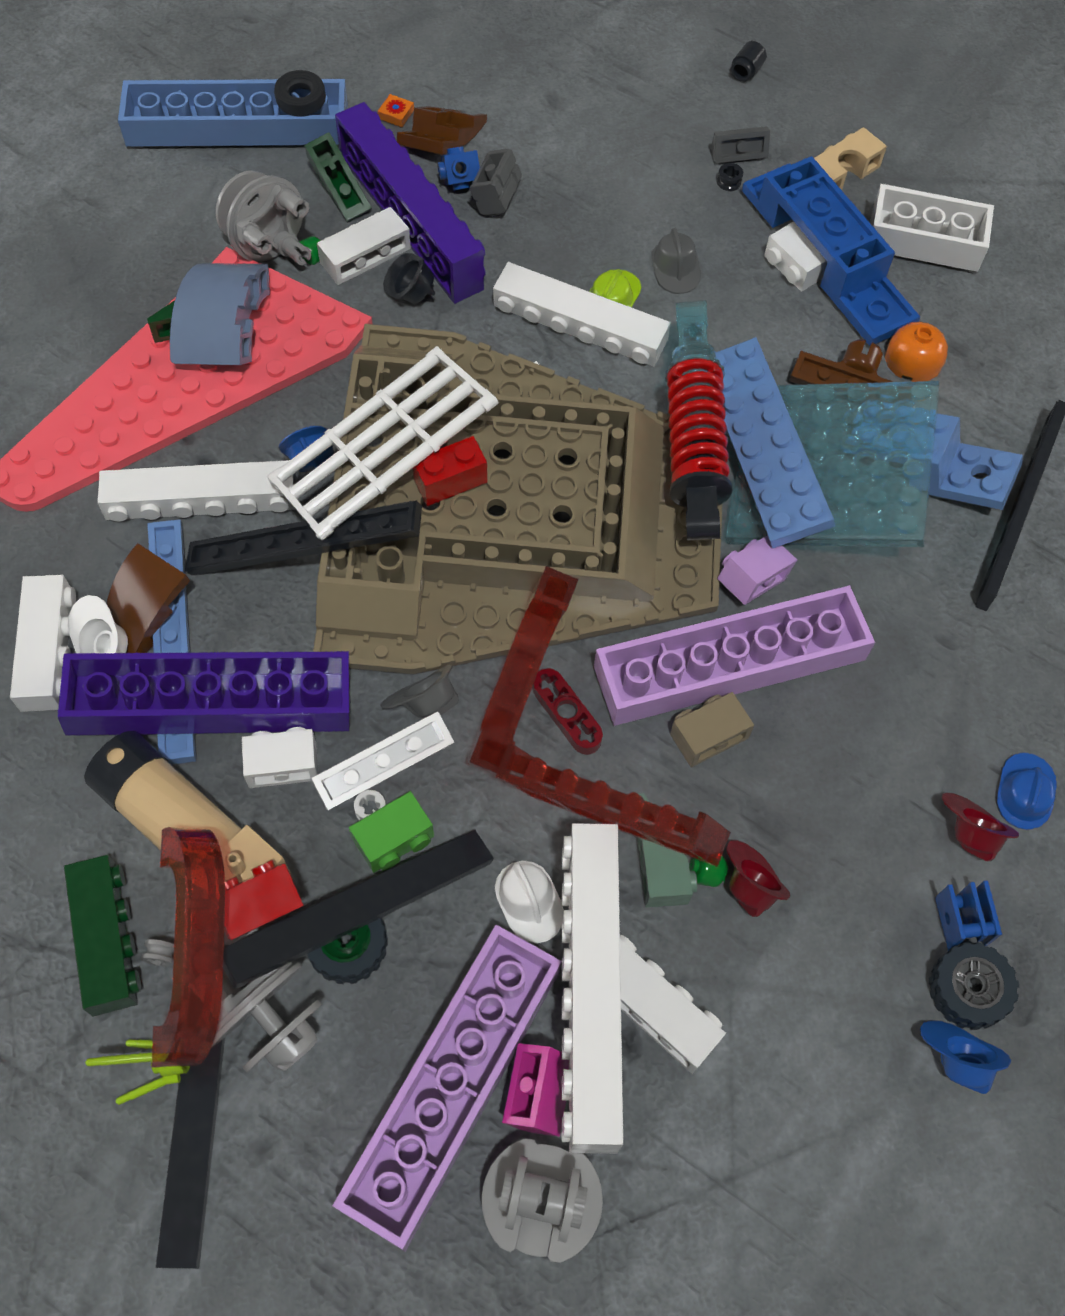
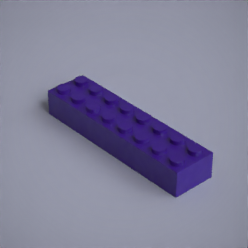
(398, 183)
(203, 692)

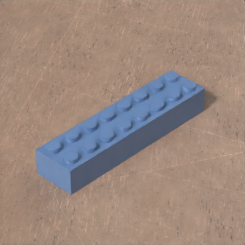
(221, 113)

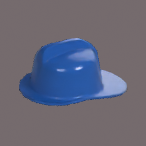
(300, 440)
(1026, 791)
(964, 1056)

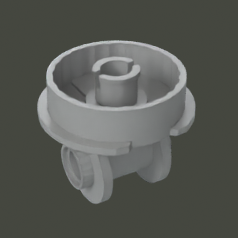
(542, 1200)

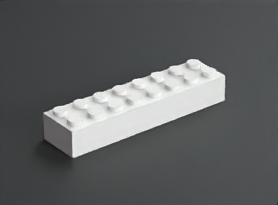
(594, 991)

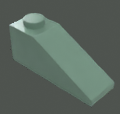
(665, 875)

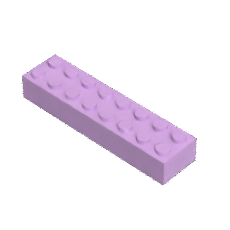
(732, 654)
(448, 1088)

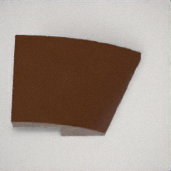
(441, 129)
(143, 596)

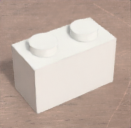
(795, 257)
(279, 757)

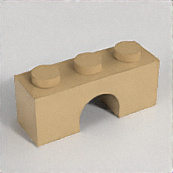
(856, 153)

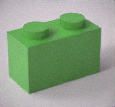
(392, 832)

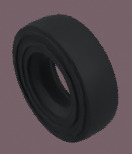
(299, 80)

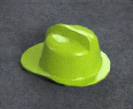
(617, 286)

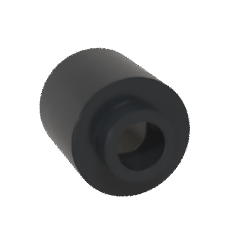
(748, 61)

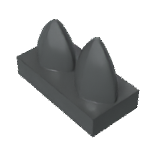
(741, 144)

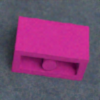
(536, 1090)

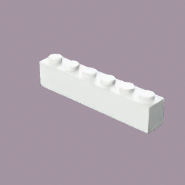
(581, 314)
(191, 491)

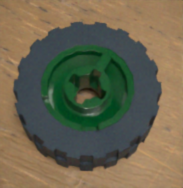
(357, 959)

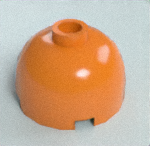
(917, 351)

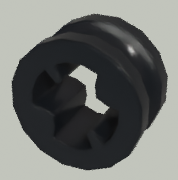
(727, 183)

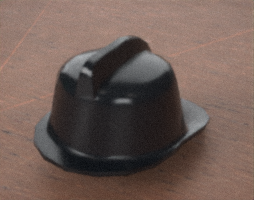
(409, 279)

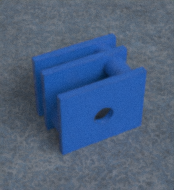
(975, 907)

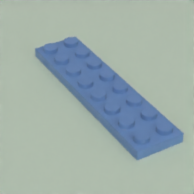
(770, 448)

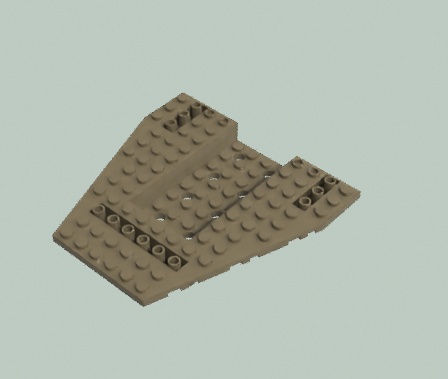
(470, 573)

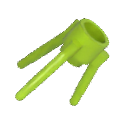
(170, 1074)

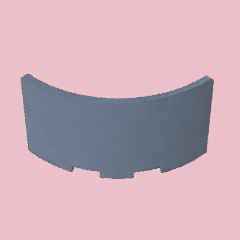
(214, 311)

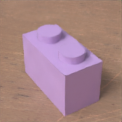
(755, 569)

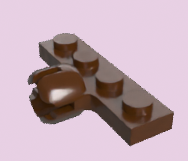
(852, 369)

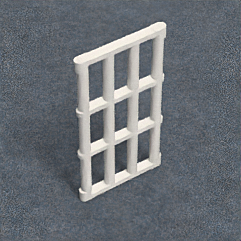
(363, 468)

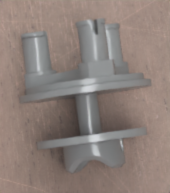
(262, 217)
(238, 1004)

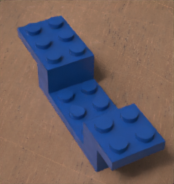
(852, 247)

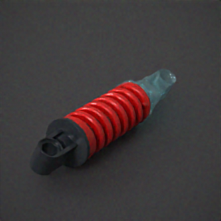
(697, 425)

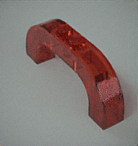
(520, 668)
(198, 947)

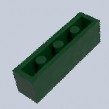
(101, 935)

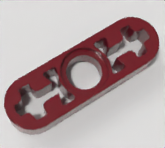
(566, 695)

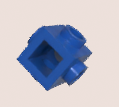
(469, 167)

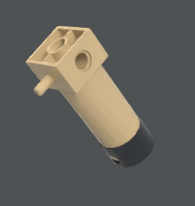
(156, 796)

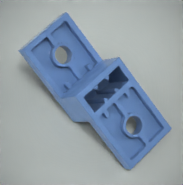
(957, 463)

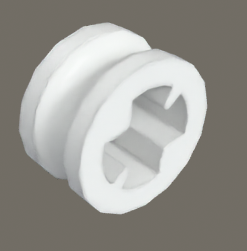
(364, 797)

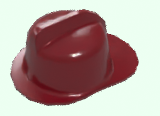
(976, 828)
(753, 879)

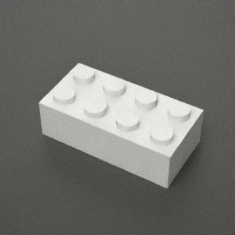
(933, 226)

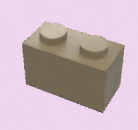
(711, 728)

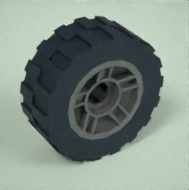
(985, 970)

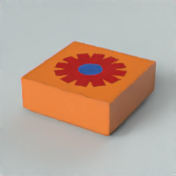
(396, 110)

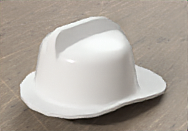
(94, 628)
(529, 901)

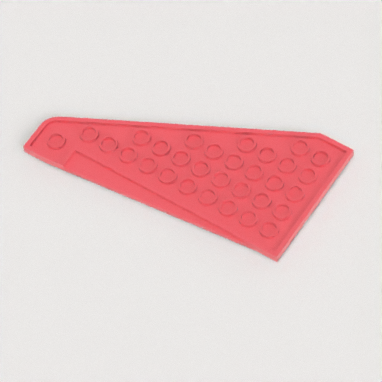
(148, 402)

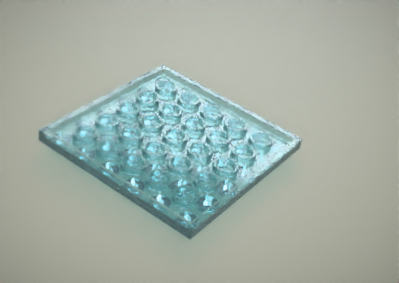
(869, 456)

